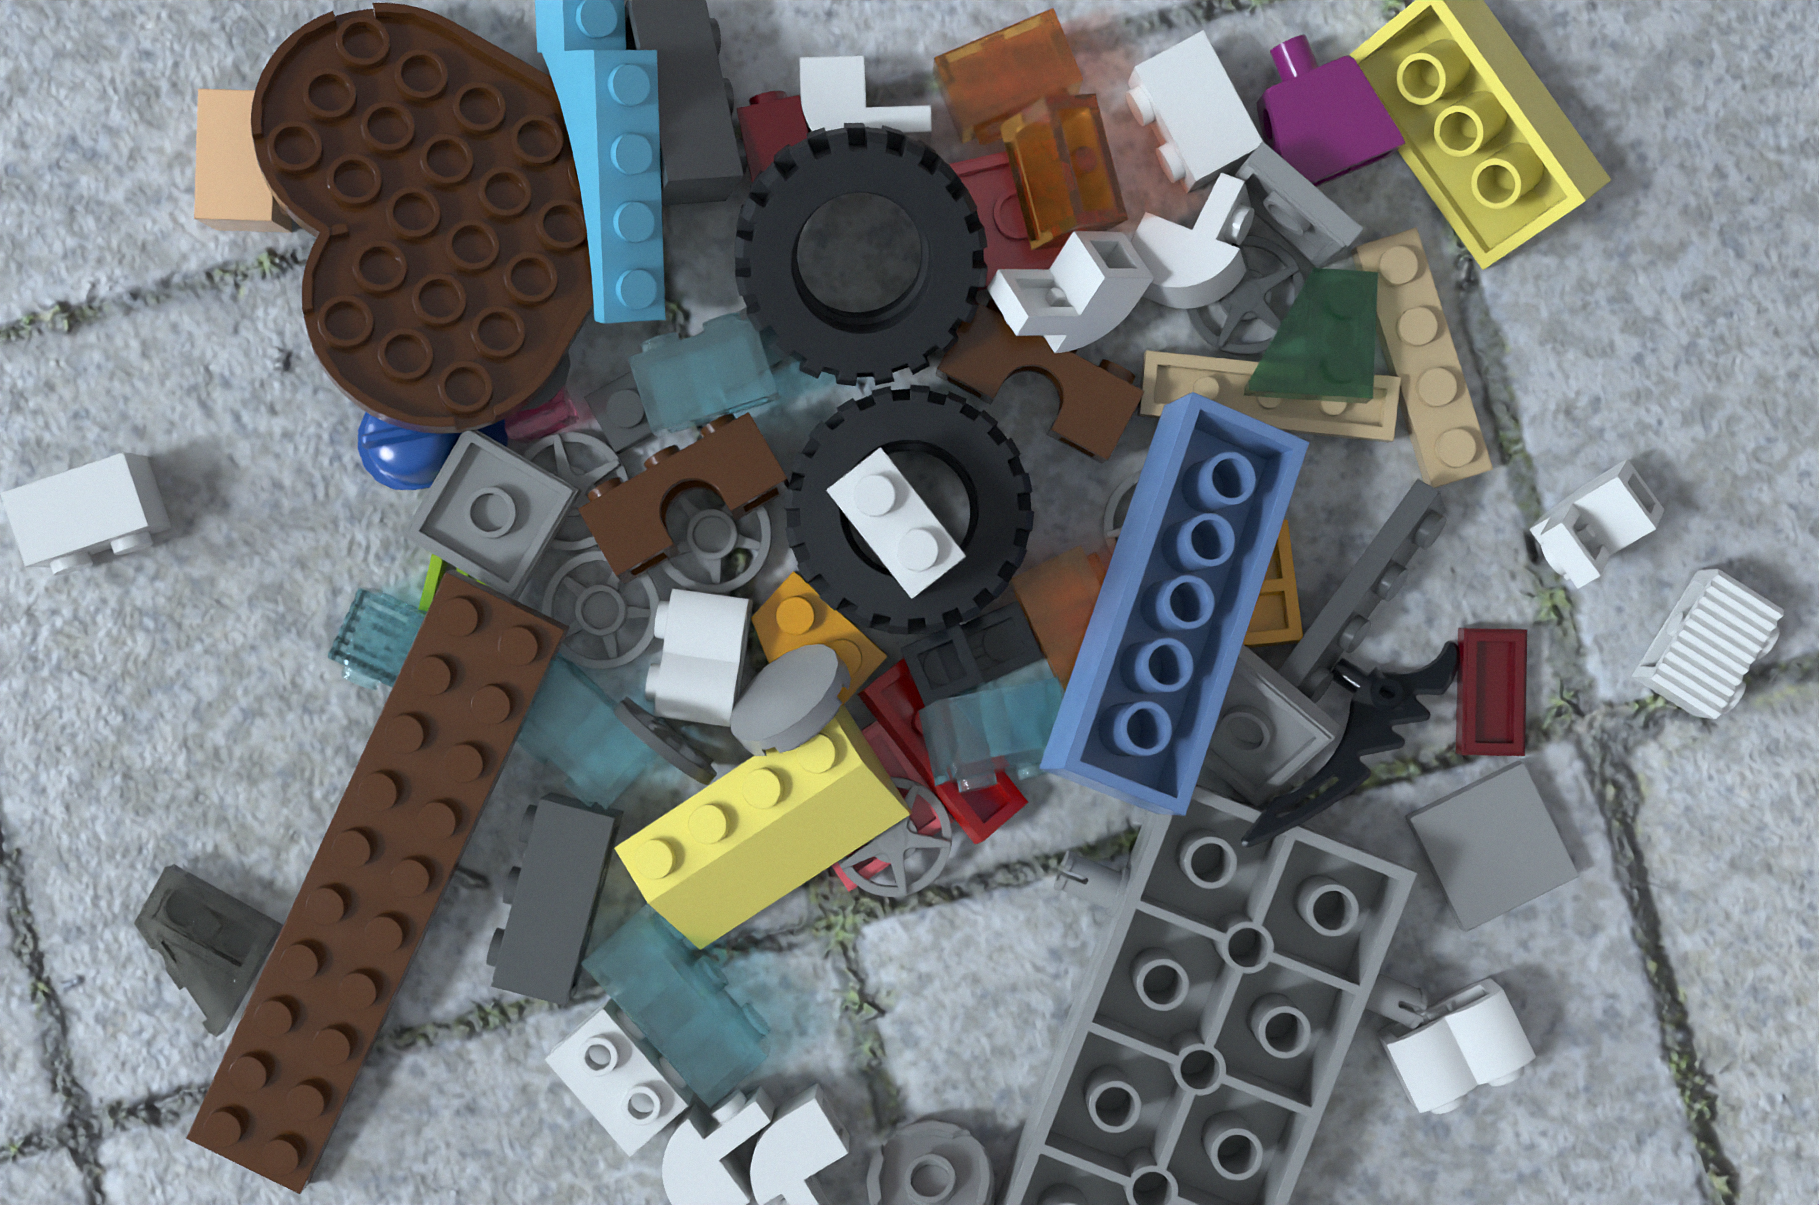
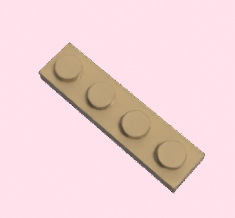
(1424, 356)
(1174, 375)

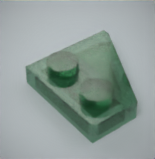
(1323, 342)

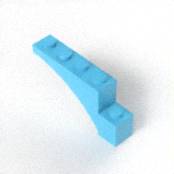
(615, 144)

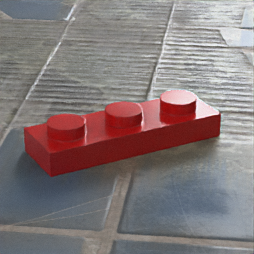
(896, 705)

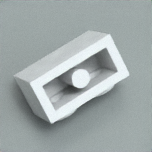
(620, 1076)

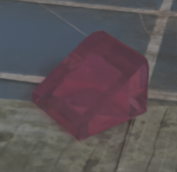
(540, 422)

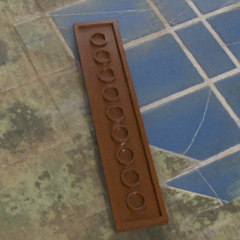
(377, 880)

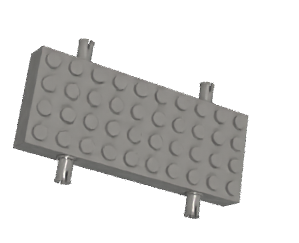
(1210, 1013)

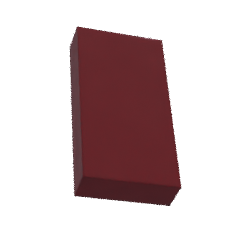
(1491, 692)

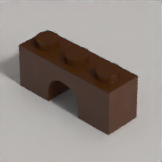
(1092, 398)
(632, 515)

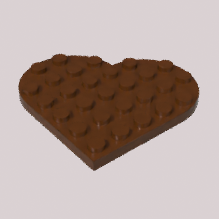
(437, 211)

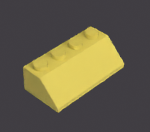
(1478, 125)
(763, 831)

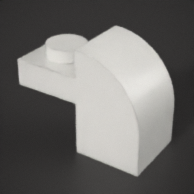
(836, 94)
(1198, 263)
(1081, 294)
(1596, 523)
(795, 1146)
(699, 1155)

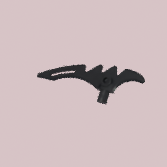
(1377, 705)

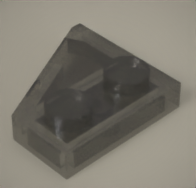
(207, 942)

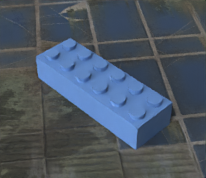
(1175, 605)

